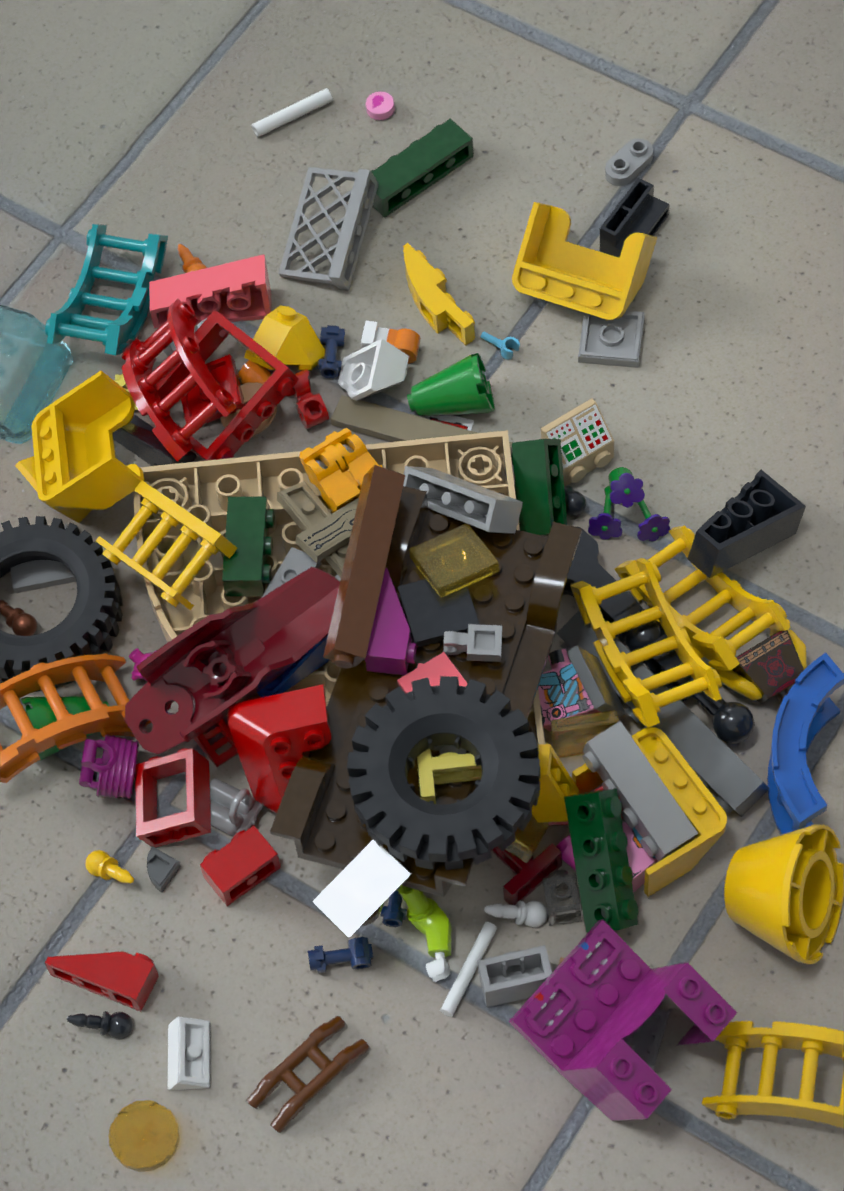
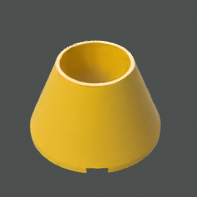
(788, 891)

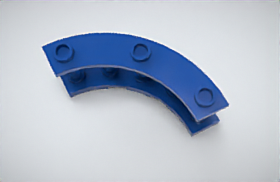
(799, 719)

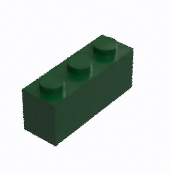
(539, 484)
(248, 530)

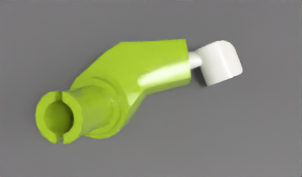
(435, 925)

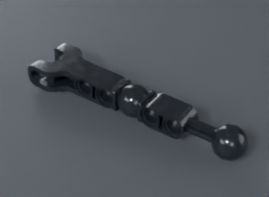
(731, 720)

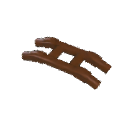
(304, 1092)

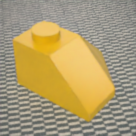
(289, 339)

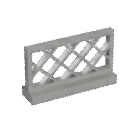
(352, 226)

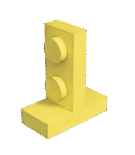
(445, 769)

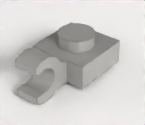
(480, 642)

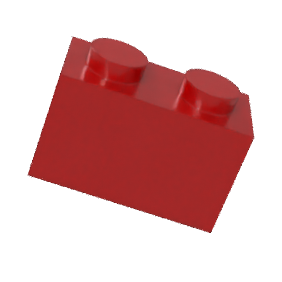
(240, 865)

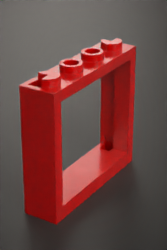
(258, 408)

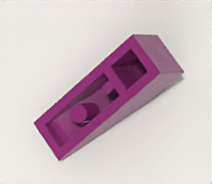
(390, 637)

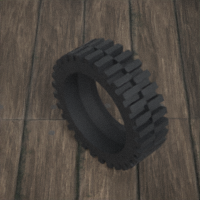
(96, 603)

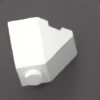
(372, 369)

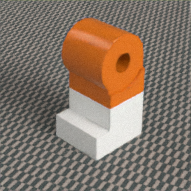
(403, 339)

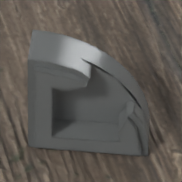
(161, 868)

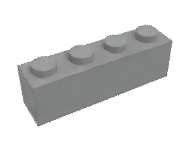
(465, 500)
(641, 791)

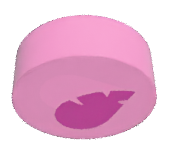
(380, 105)

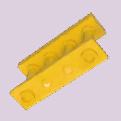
(191, 530)

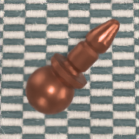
(20, 622)

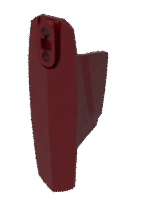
(228, 659)

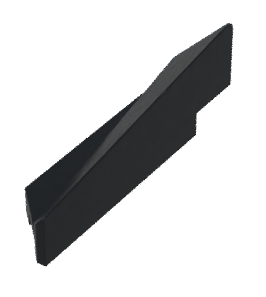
(141, 441)

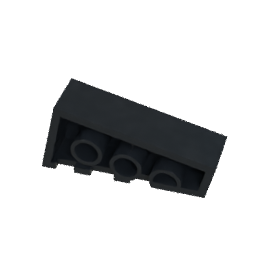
(746, 525)

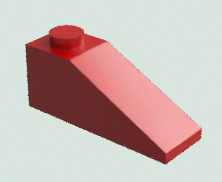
(113, 975)

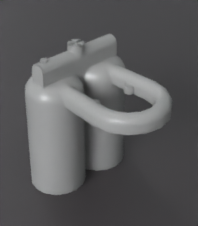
(232, 808)

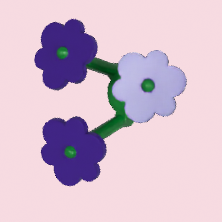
(626, 490)

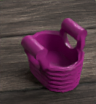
(114, 768)

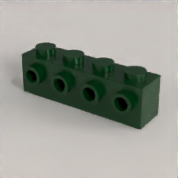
(601, 859)

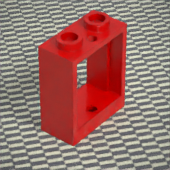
(178, 826)

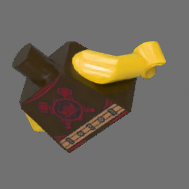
(768, 667)

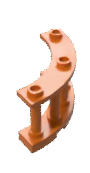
(68, 728)

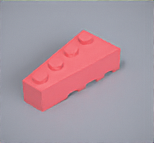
(233, 289)

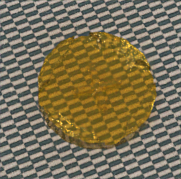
(144, 1136)

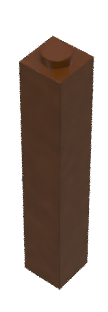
(364, 567)

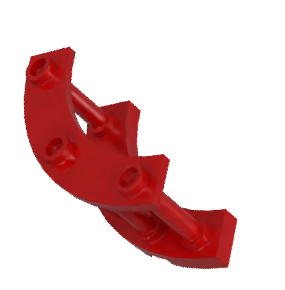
(142, 381)

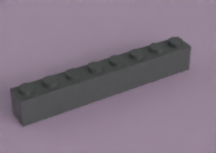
(711, 759)

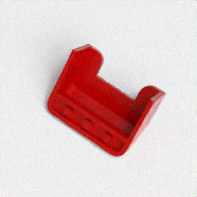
(273, 735)

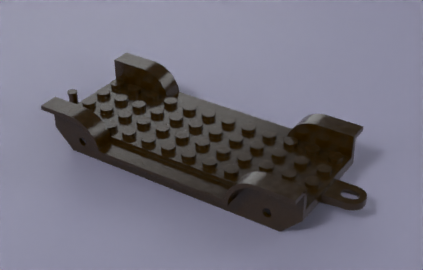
(520, 598)

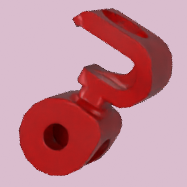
(309, 407)

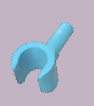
(502, 344)

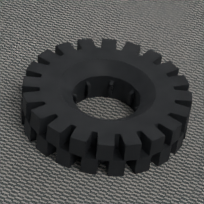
(434, 718)

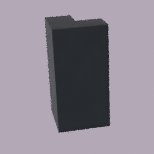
(634, 214)

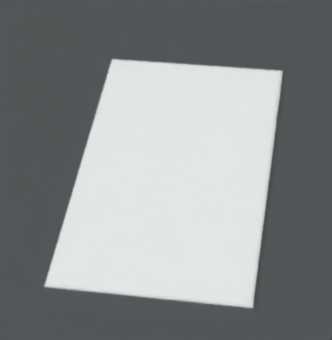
(361, 888)

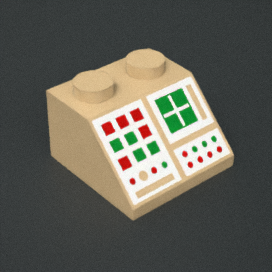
(584, 440)

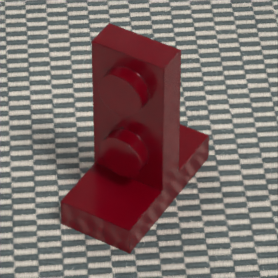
(529, 874)

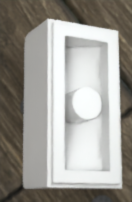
(188, 1054)

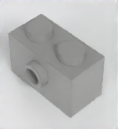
(513, 975)

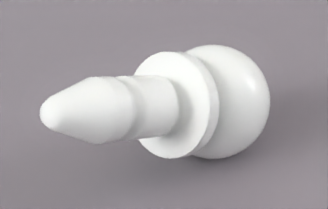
(531, 914)

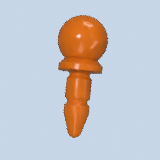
(190, 263)

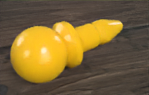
(102, 865)

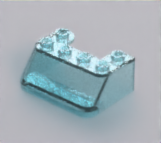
(28, 372)

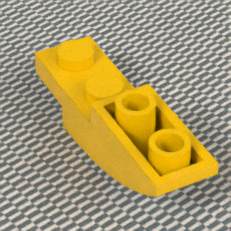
(432, 300)

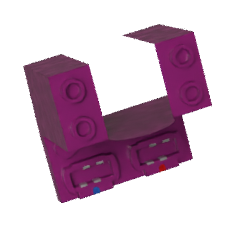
(599, 999)

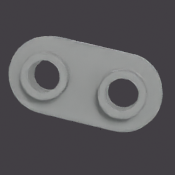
(631, 160)

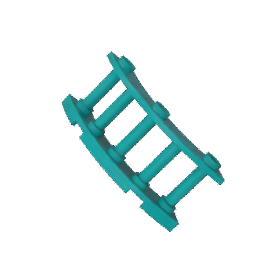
(111, 333)

